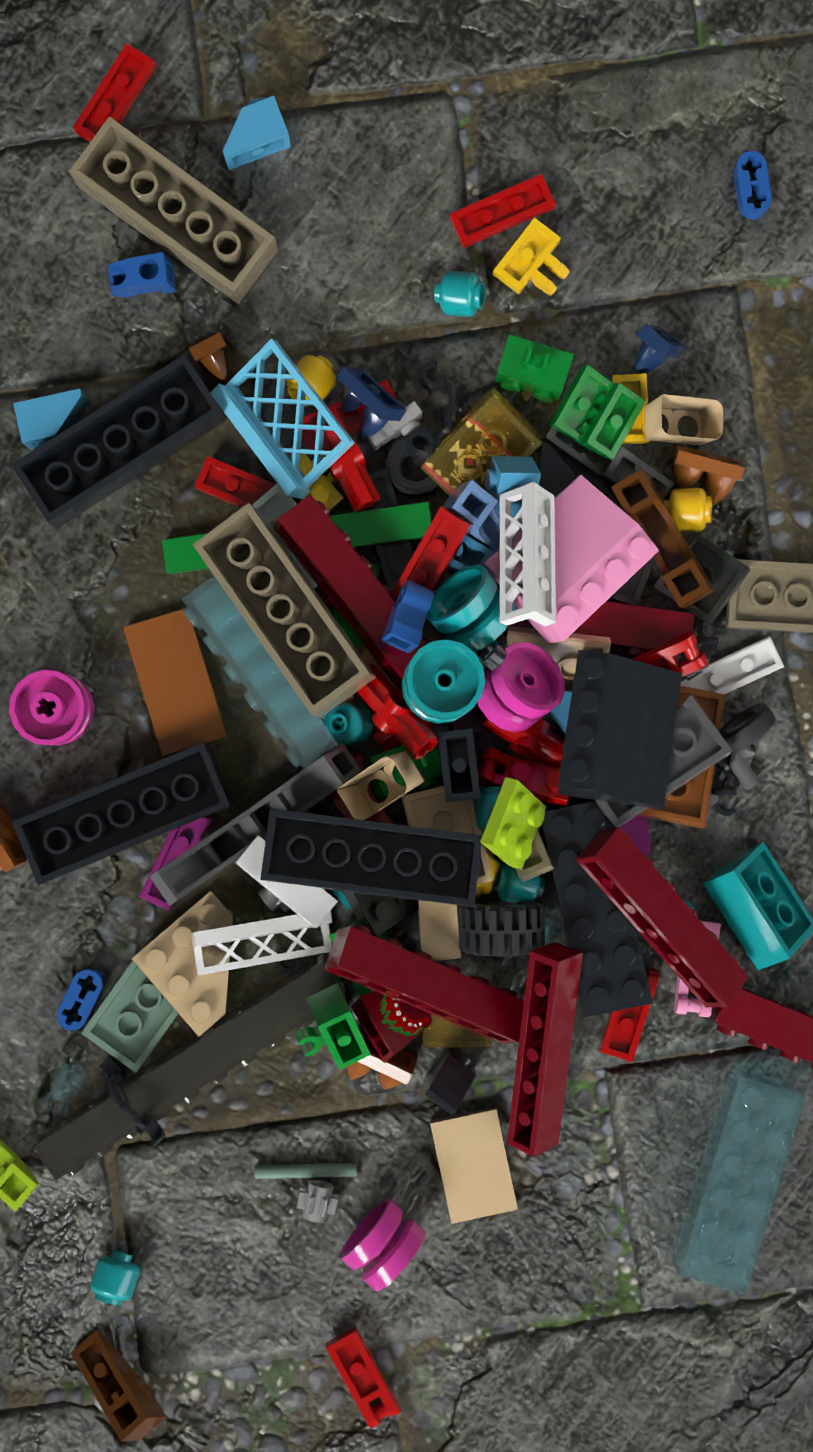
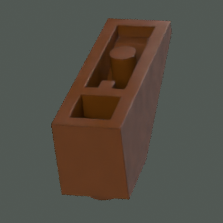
(118, 1388)

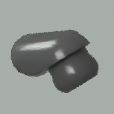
(740, 765)

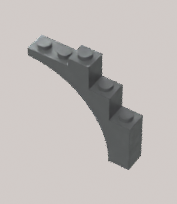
(232, 839)

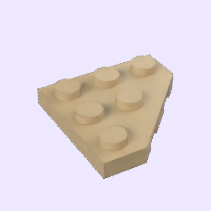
(172, 965)

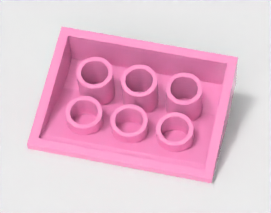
(594, 556)

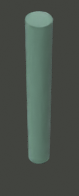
(305, 1170)

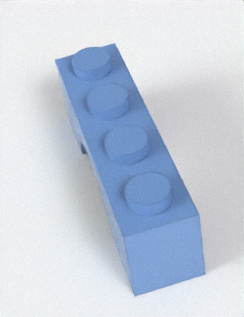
(480, 509)

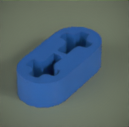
(759, 184)
(74, 994)

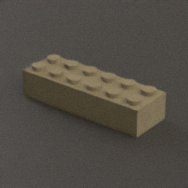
(174, 210)
(284, 611)

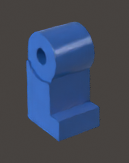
(142, 275)
(408, 617)

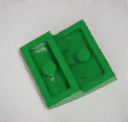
(597, 412)

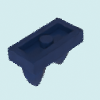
(656, 348)
(363, 389)

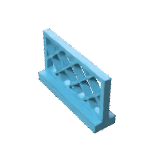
(261, 439)

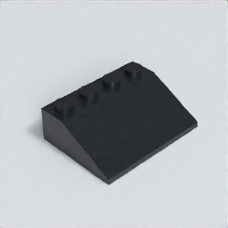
(619, 731)

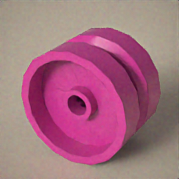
(521, 688)
(32, 703)
(382, 1244)

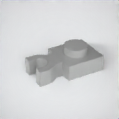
(393, 429)

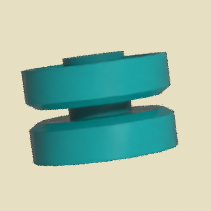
(468, 608)
(462, 691)

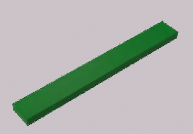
(362, 527)

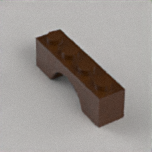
(675, 557)

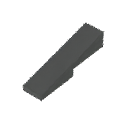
(607, 470)

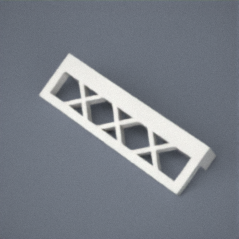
(534, 549)
(251, 931)

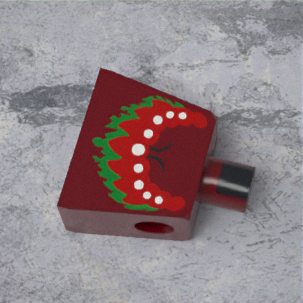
(389, 1022)

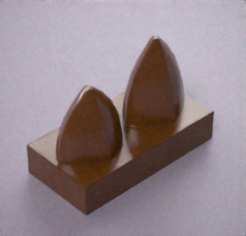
(212, 357)

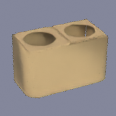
(709, 422)
(356, 796)
(439, 930)

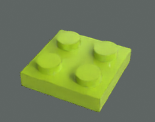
(513, 823)

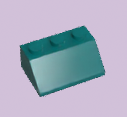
(760, 906)

